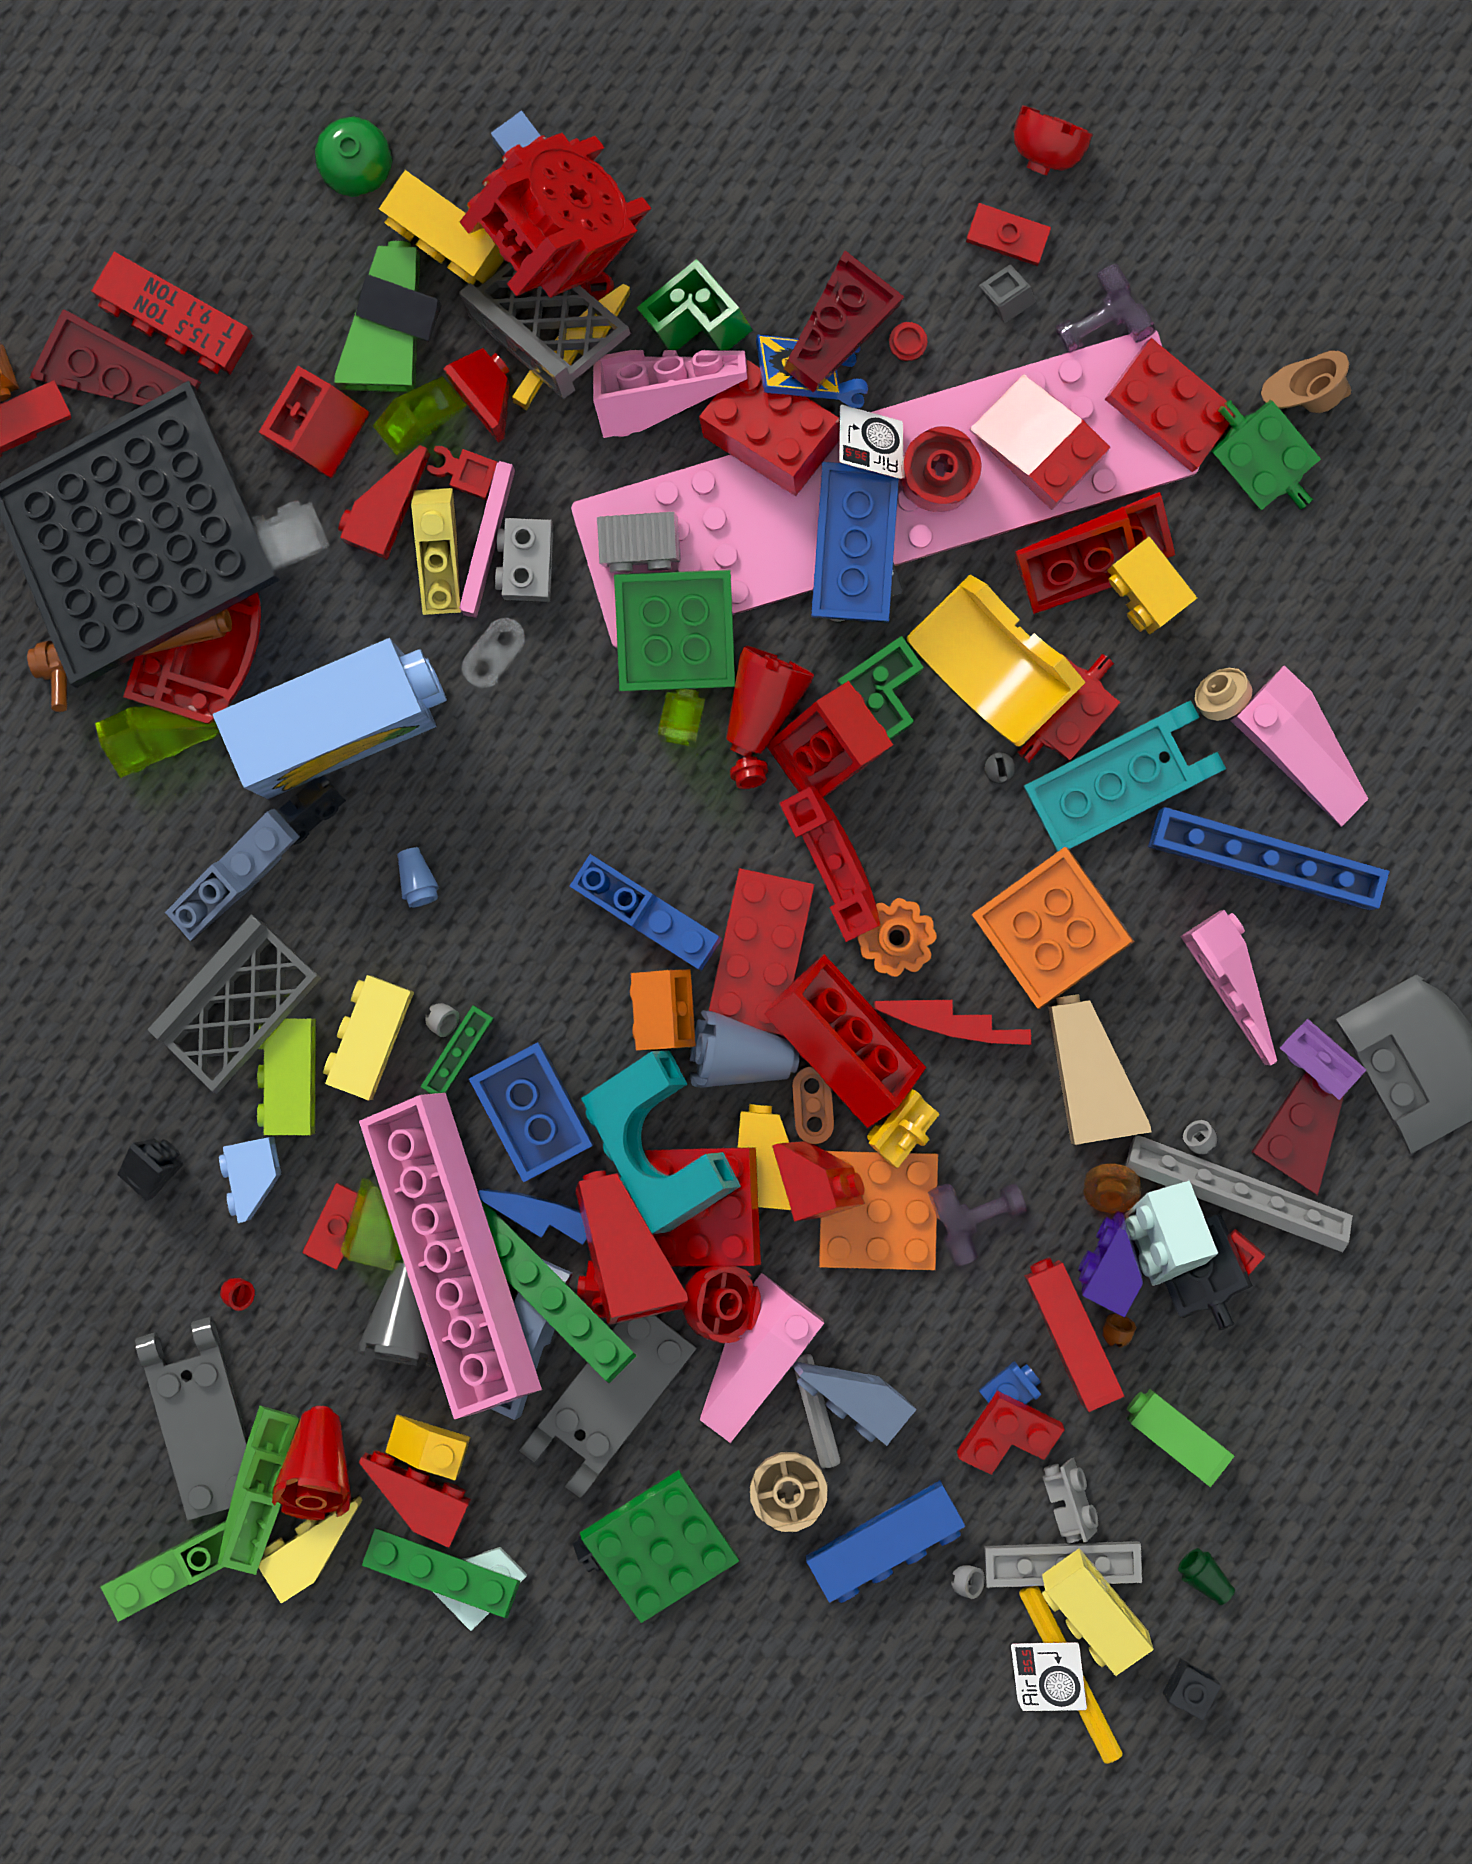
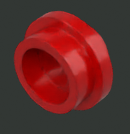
(908, 341)
(749, 772)

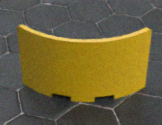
(992, 663)

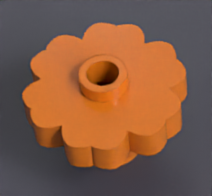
(917, 934)

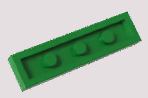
(441, 1573)

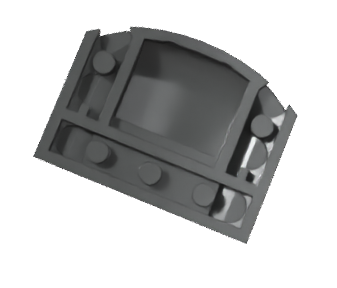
(1415, 1058)

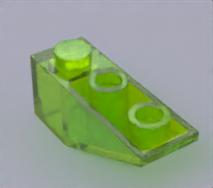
(147, 736)

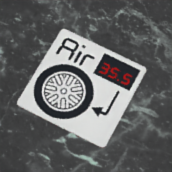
(871, 441)
(1049, 1676)

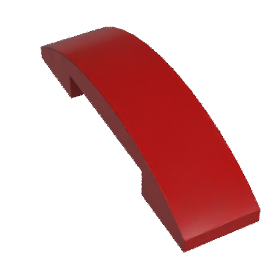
(836, 861)

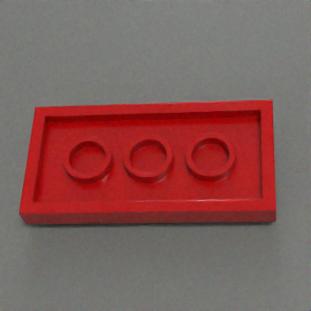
(760, 946)

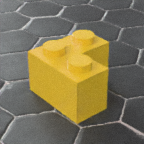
(1151, 585)

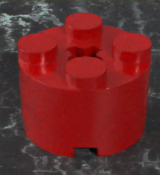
(960, 462)

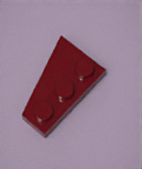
(1301, 1133)

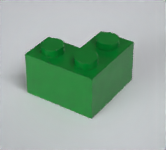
(691, 305)
(879, 678)

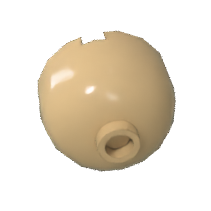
(788, 1491)

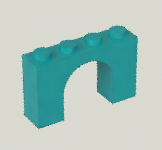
(619, 1113)

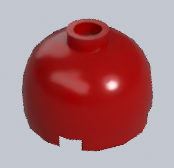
(1049, 141)
(722, 1303)

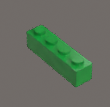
(458, 1051)

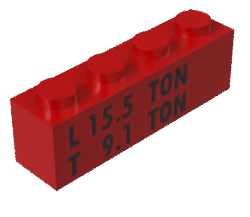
(171, 313)

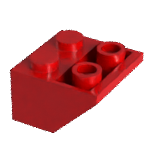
(314, 422)

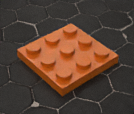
(1052, 927)
(895, 1222)

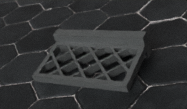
(526, 345)
(219, 978)

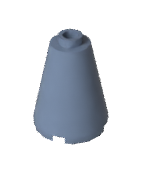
(738, 1053)

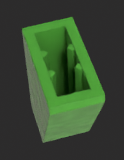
(1178, 1436)

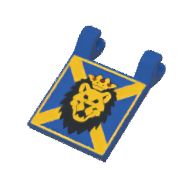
(773, 355)

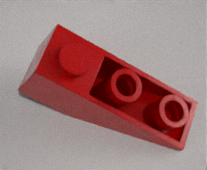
(424, 1505)

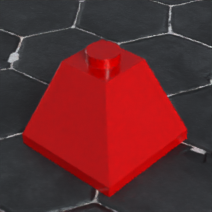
(483, 387)

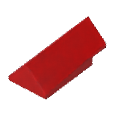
(1078, 558)

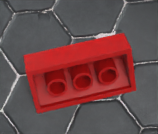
(846, 1041)

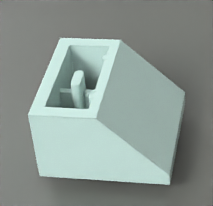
(1170, 1233)

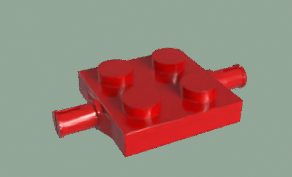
(1077, 718)

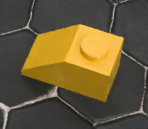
(427, 1447)

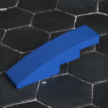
(536, 1213)

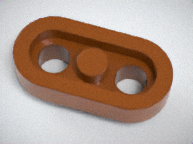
(812, 1105)

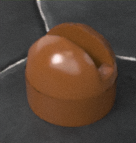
(1118, 1330)

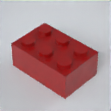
(770, 431)

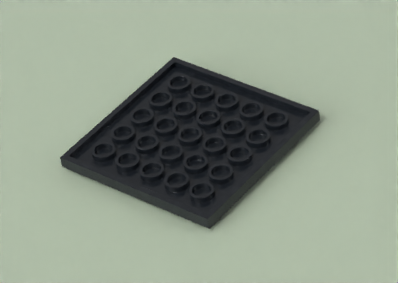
(134, 535)

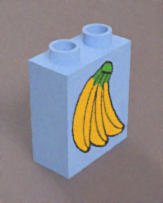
(330, 717)

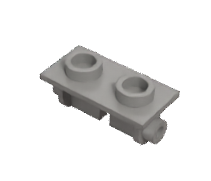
(1077, 1518)

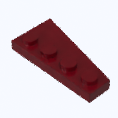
(842, 320)
(103, 364)

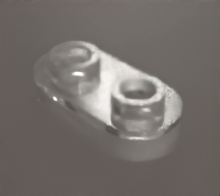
(492, 652)

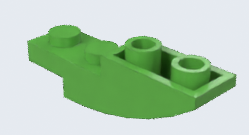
(165, 1573)

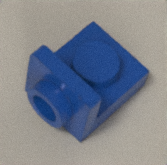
(1013, 1382)

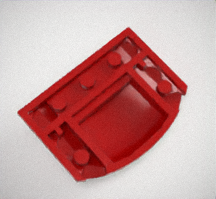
(201, 675)

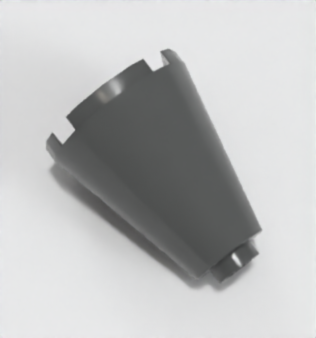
(396, 1324)

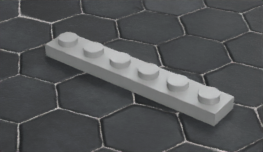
(1241, 1193)

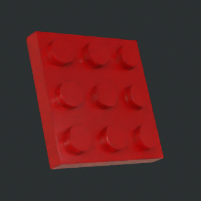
(724, 1231)

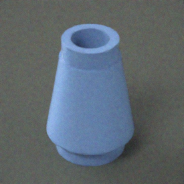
(416, 879)

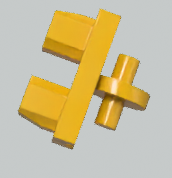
(903, 1129)

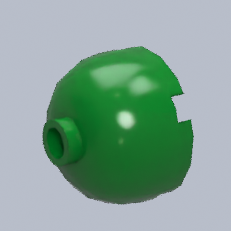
(353, 156)

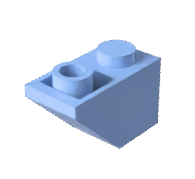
(252, 1173)

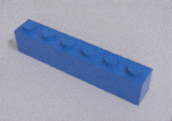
(1268, 859)

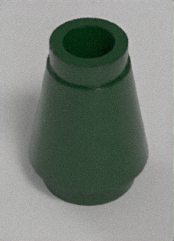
(1205, 1575)

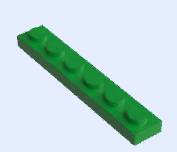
(558, 1302)

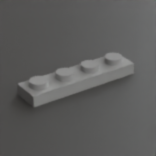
(1026, 1563)

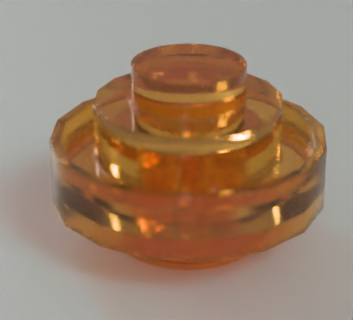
(1112, 1188)

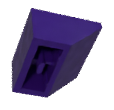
(1113, 1271)

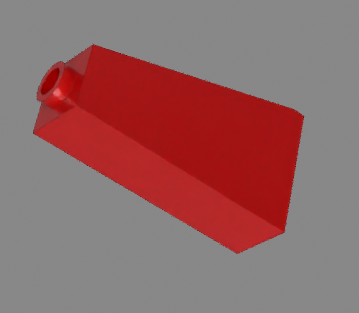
(625, 1256)
(1073, 1335)

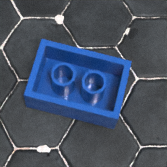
(531, 1111)

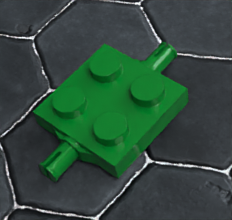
(1265, 454)

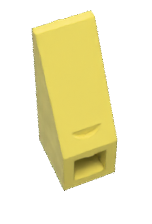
(436, 550)
(299, 1562)

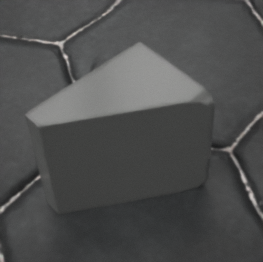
(1008, 293)

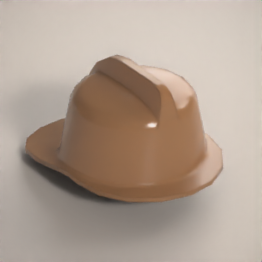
(1311, 383)

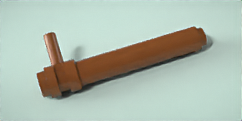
(46, 664)

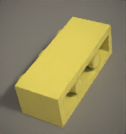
(367, 1037)
(1096, 1613)

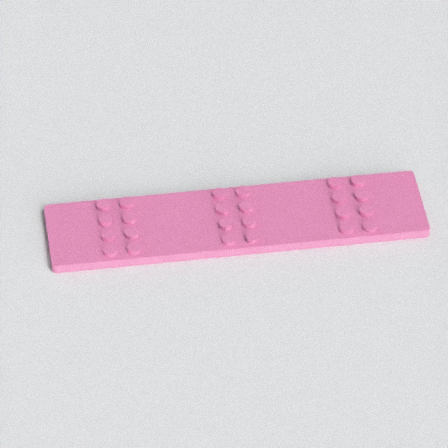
(770, 536)

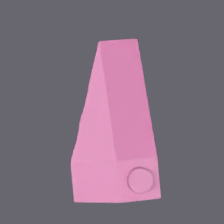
(1297, 737)

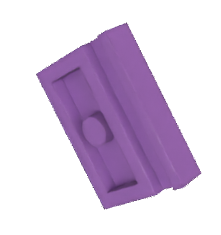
(1322, 1059)

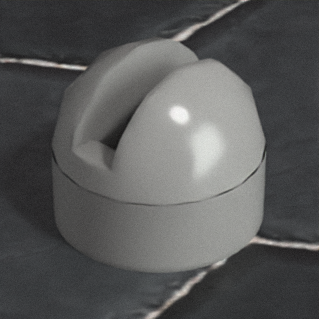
(442, 1019)
(1194, 1130)
(976, 1581)

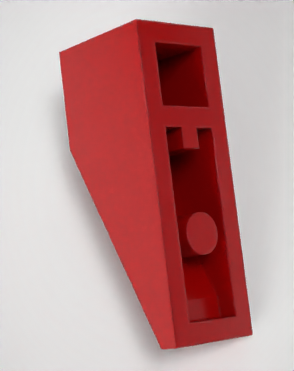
(381, 510)

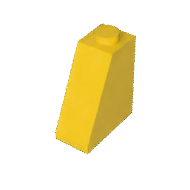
(762, 1130)

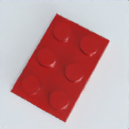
(1170, 404)

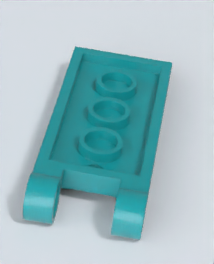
(1117, 780)

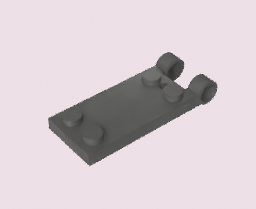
(614, 1409)
(197, 1419)

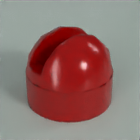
(602, 279)
(237, 1293)

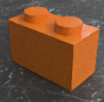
(662, 1009)

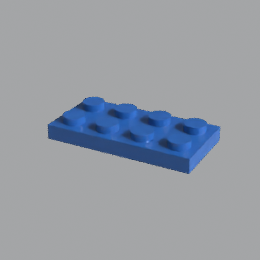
(854, 544)

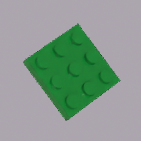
(674, 630)
(659, 1546)

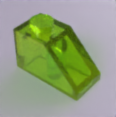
(418, 415)
(681, 718)
(370, 1230)

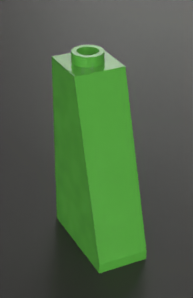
(374, 354)

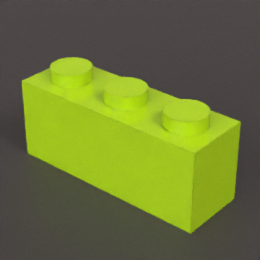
(288, 1079)

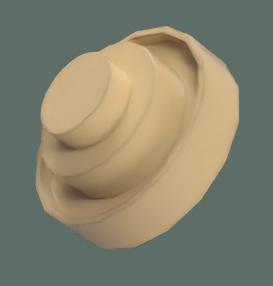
(1223, 694)

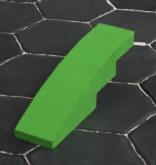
(251, 1507)

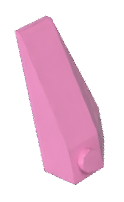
(642, 391)
(1227, 964)
(758, 1360)

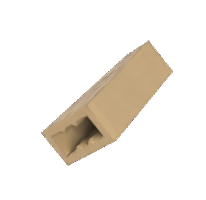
(1092, 1080)

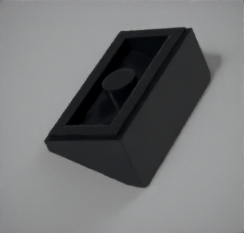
(398, 308)

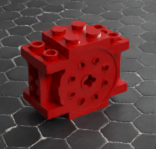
(554, 213)

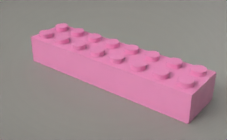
(449, 1255)

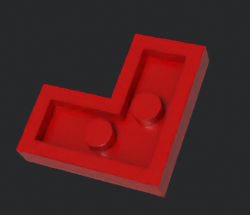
(1007, 1424)

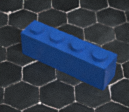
(885, 1542)

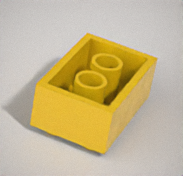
(423, 213)

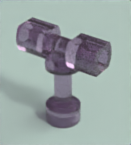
(1118, 308)
(962, 1222)

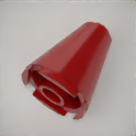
(763, 698)
(314, 1469)

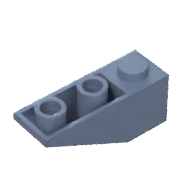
(864, 1397)

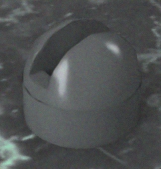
(992, 768)

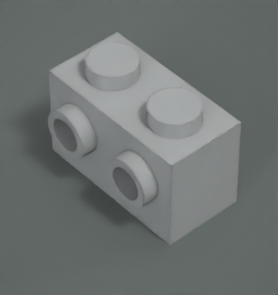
(526, 559)

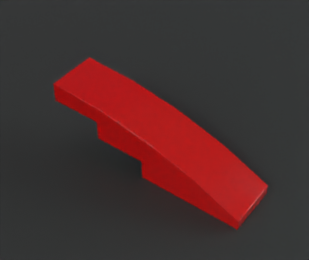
(30, 414)
(939, 1018)

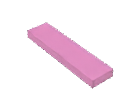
(487, 539)

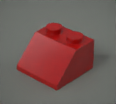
(817, 1181)

